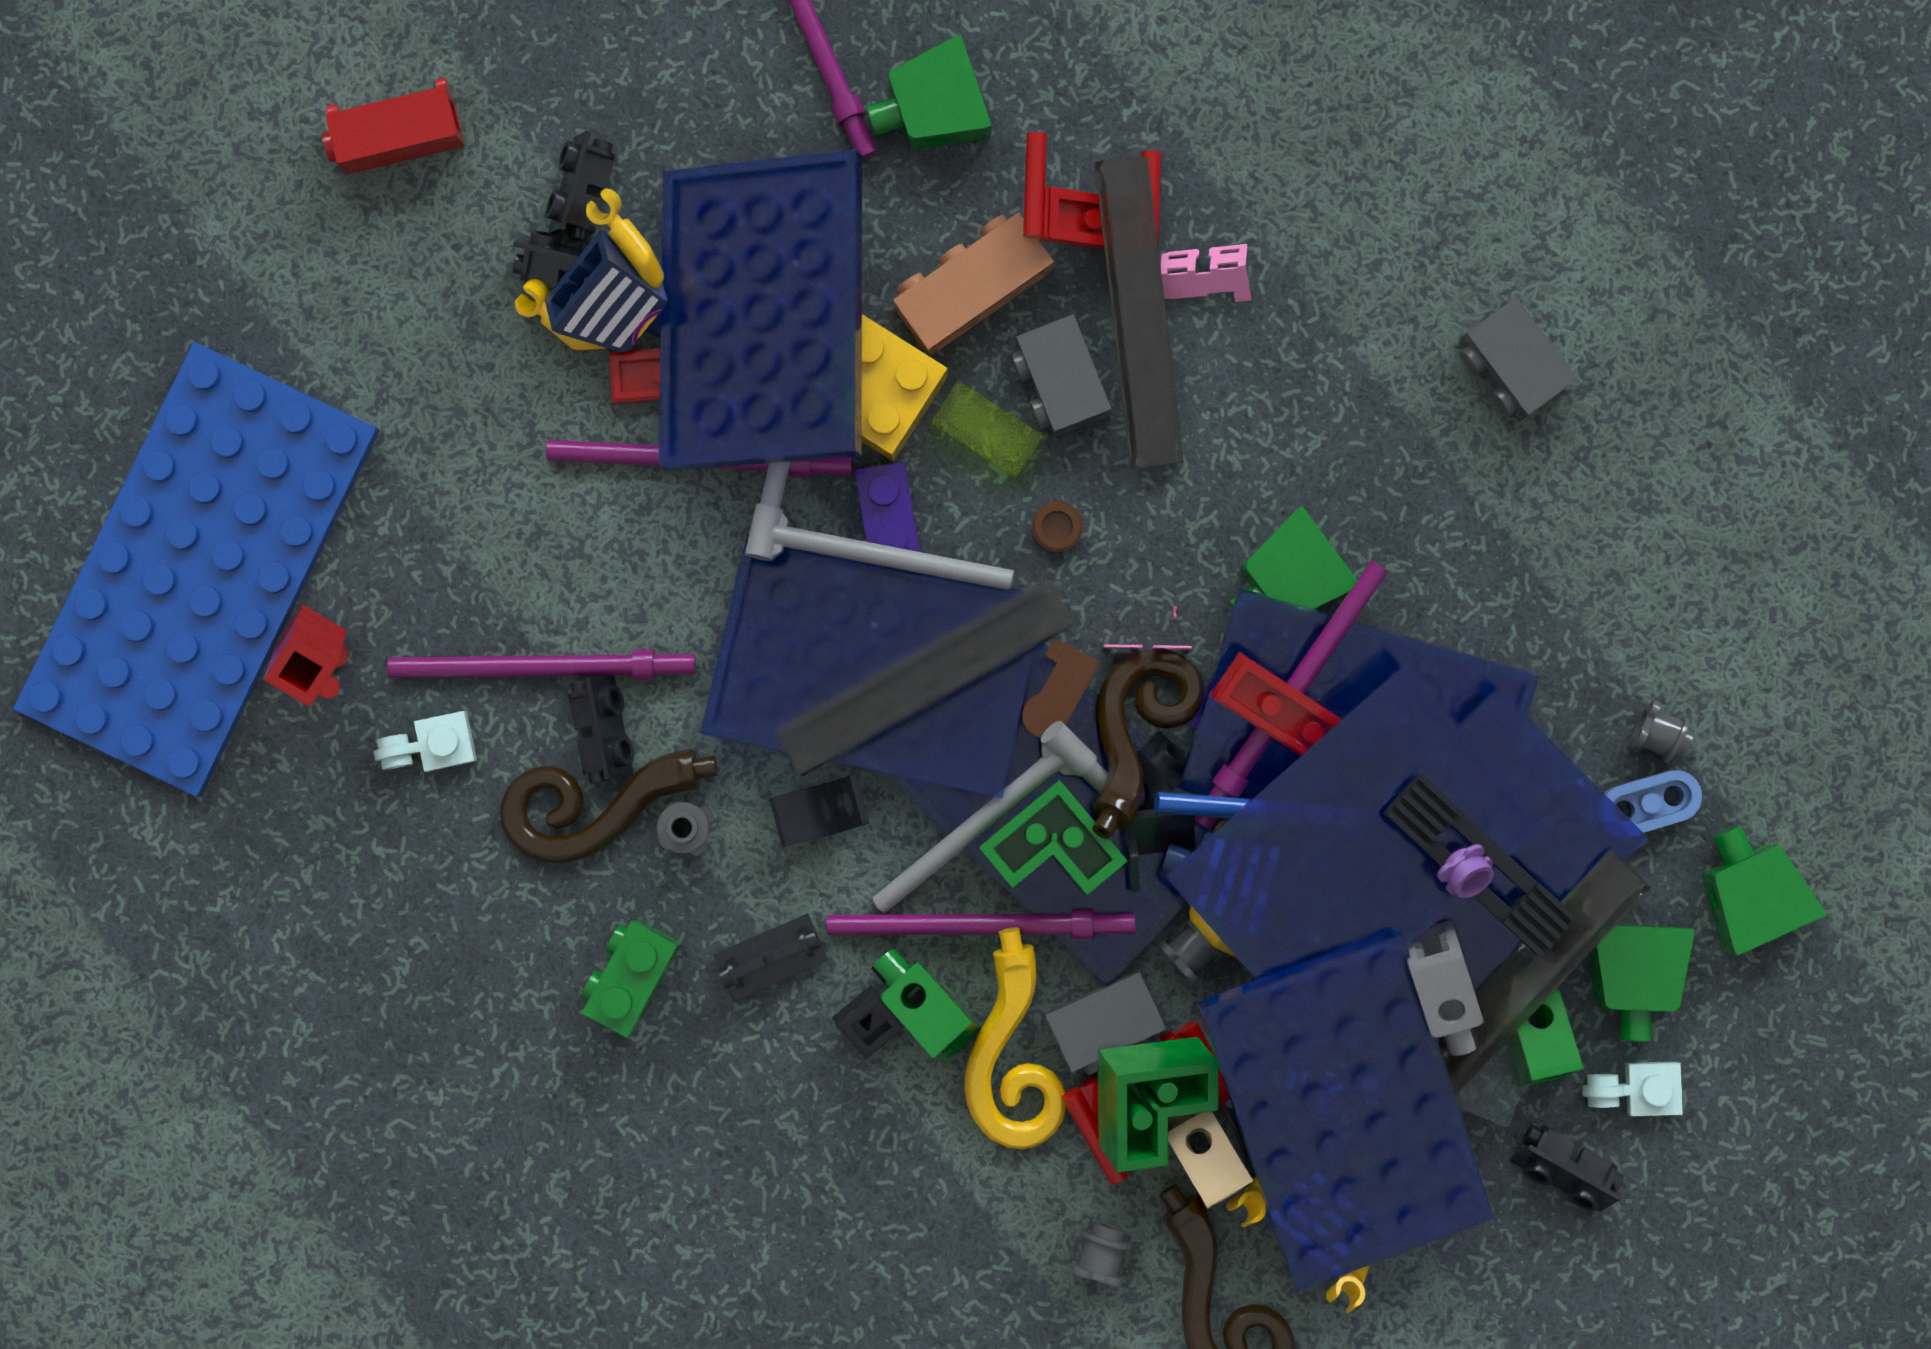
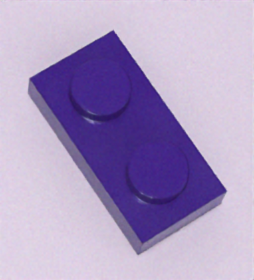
(887, 506)

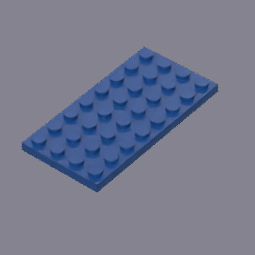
(196, 569)

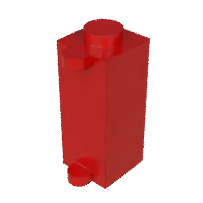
(392, 129)
(307, 657)

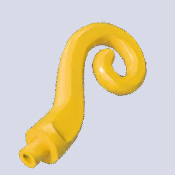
(1016, 987)

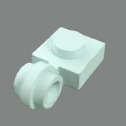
(441, 742)
(1649, 1089)

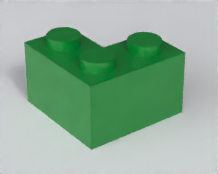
(1055, 827)
(1142, 1089)

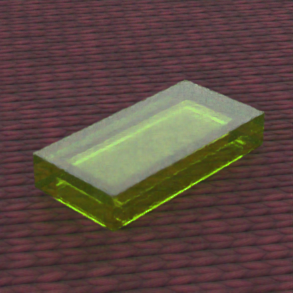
(986, 430)

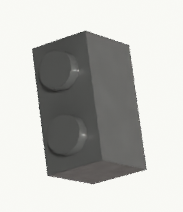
(1515, 360)
(1061, 377)
(1106, 1019)

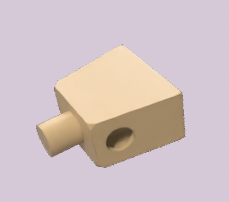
(1216, 1172)

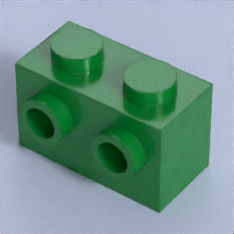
(631, 978)

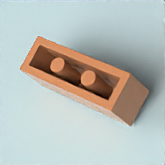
(971, 283)

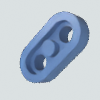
(1647, 799)

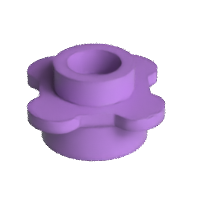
(1467, 872)

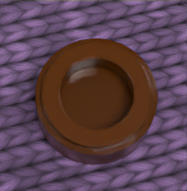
(1057, 527)

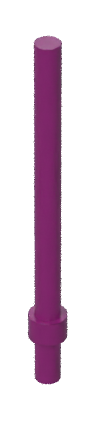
(846, 106)
(649, 455)
(642, 665)
(1232, 778)
(1082, 924)

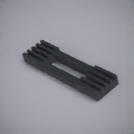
(1533, 917)

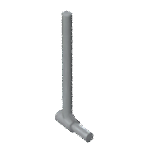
(772, 533)
(1060, 751)

